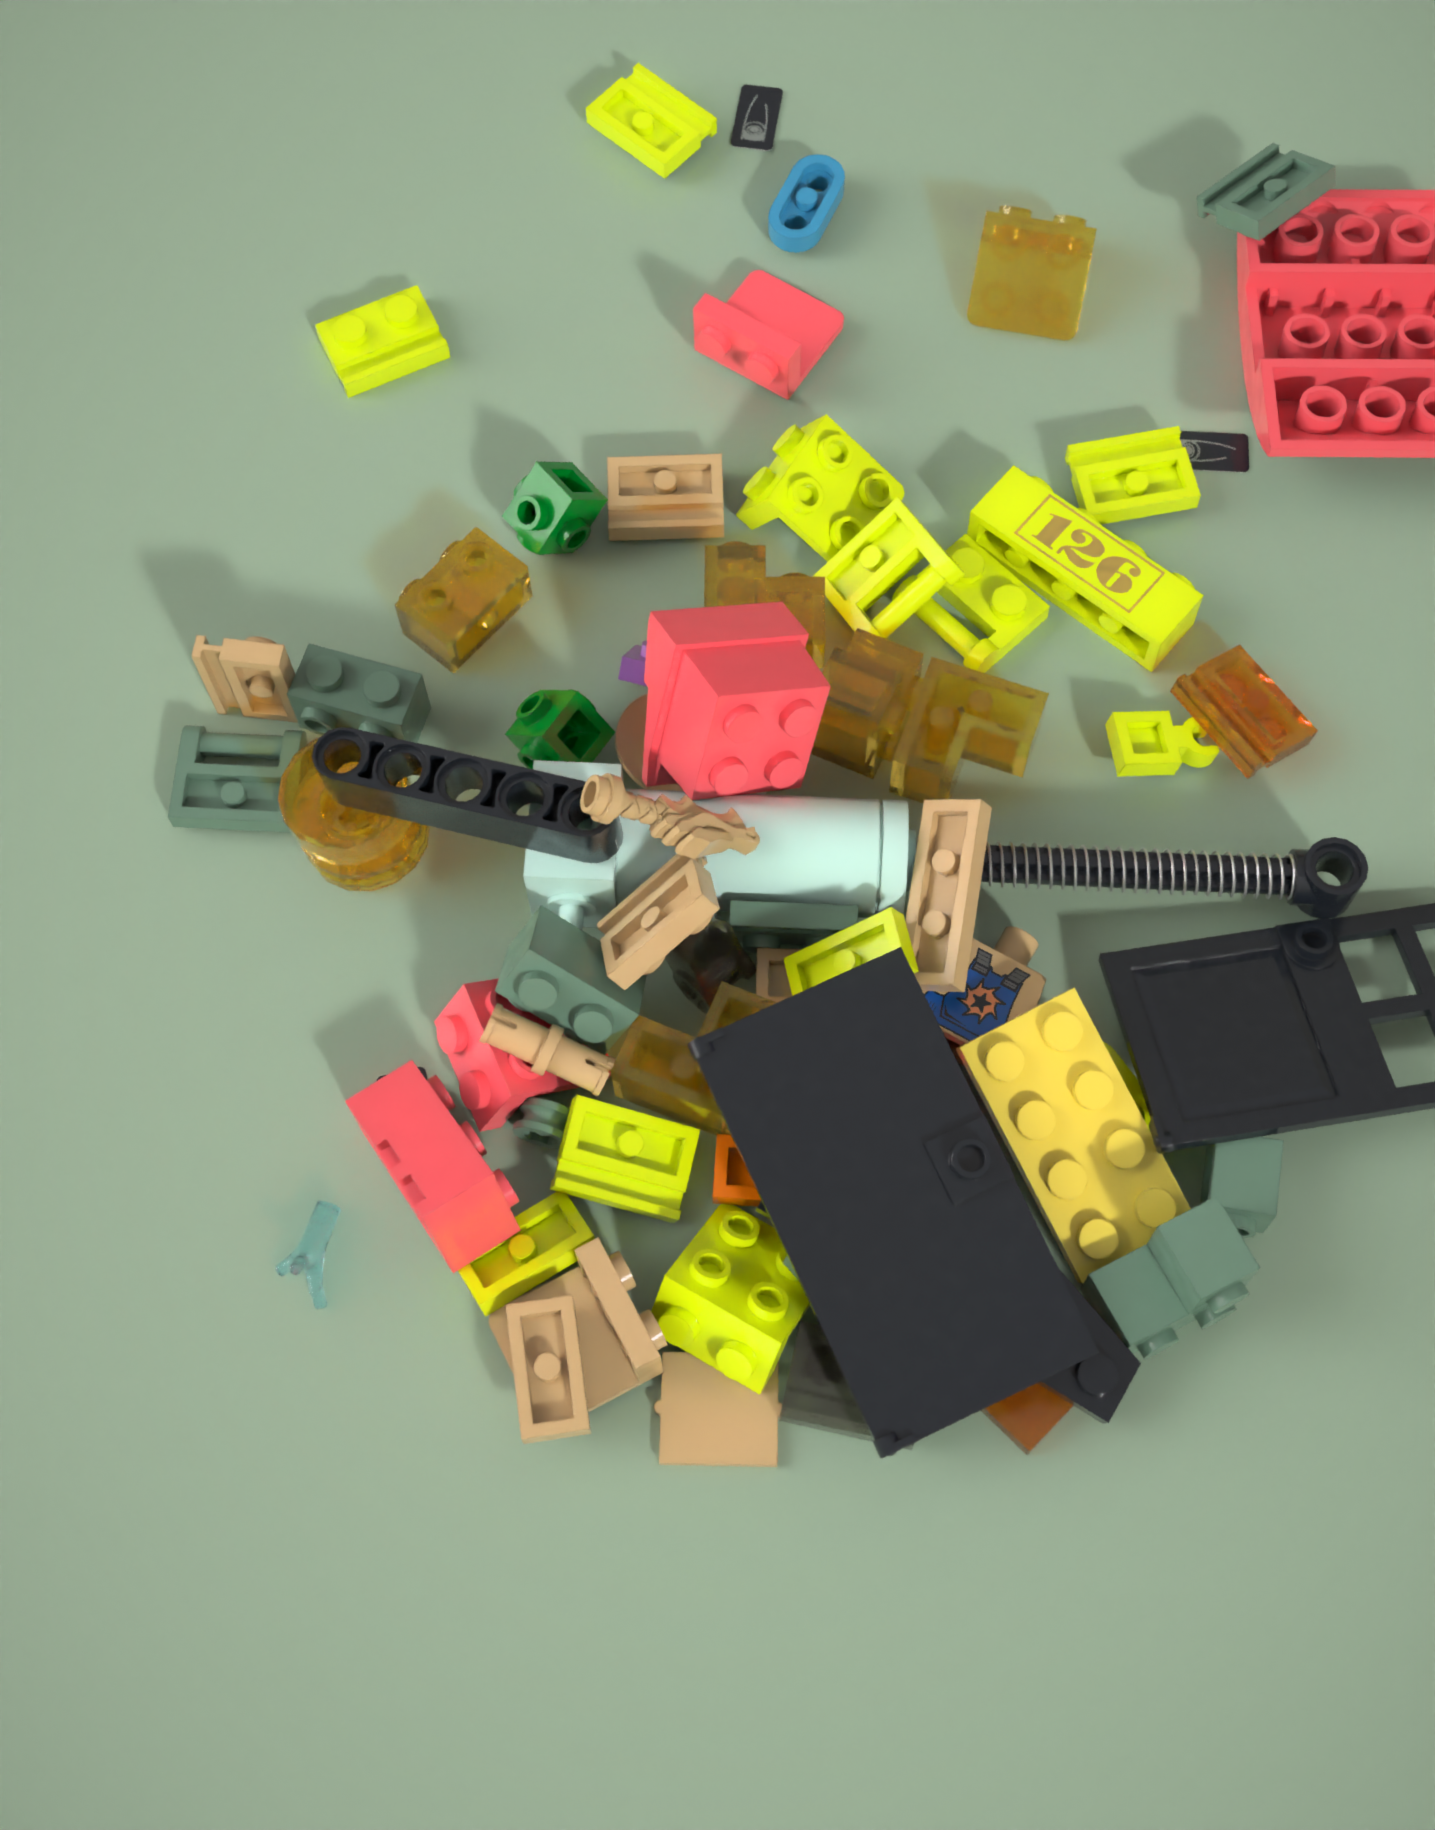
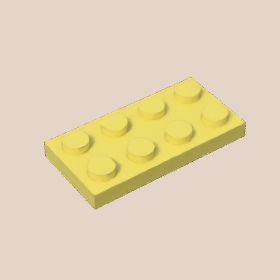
(1074, 1132)

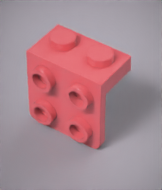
(766, 331)
(489, 1079)

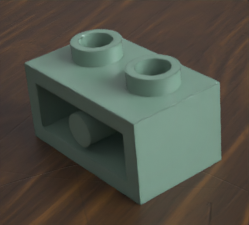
(359, 694)
(564, 981)

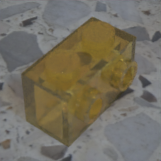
(463, 599)

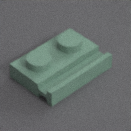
(1266, 191)
(777, 923)

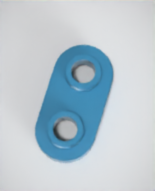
(800, 212)

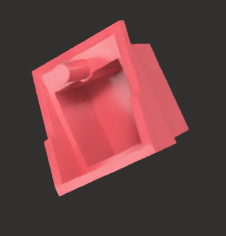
(730, 700)

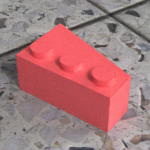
(436, 1164)

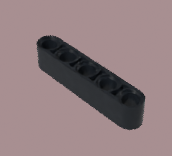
(448, 774)

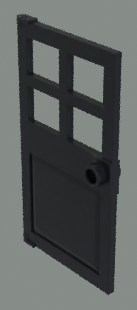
(1266, 1028)

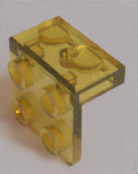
(1031, 273)

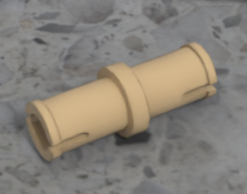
(547, 1049)

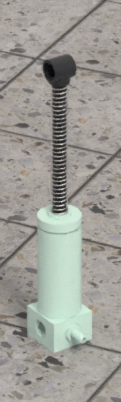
(866, 857)

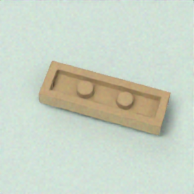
(946, 890)

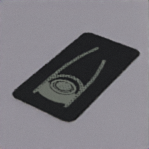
(756, 117)
(1216, 451)

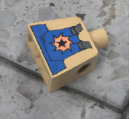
(995, 990)

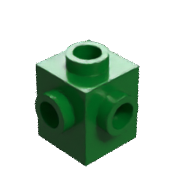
(554, 508)
(558, 728)

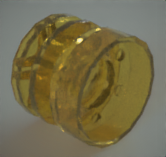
(329, 833)

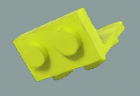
(819, 487)
(732, 1298)

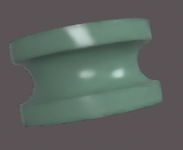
(542, 1122)

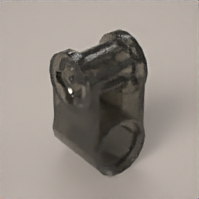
(707, 960)

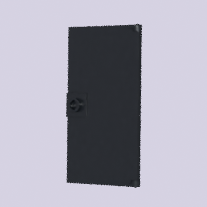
(892, 1201)

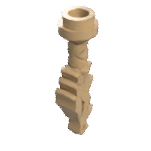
(679, 824)

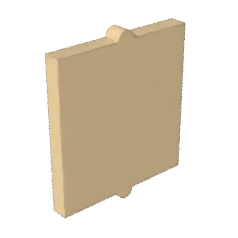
(715, 1418)

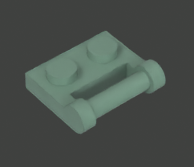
(226, 793)

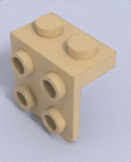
(614, 1339)

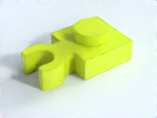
(1150, 744)

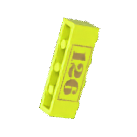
(1084, 567)

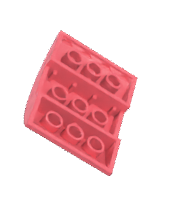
(1342, 327)

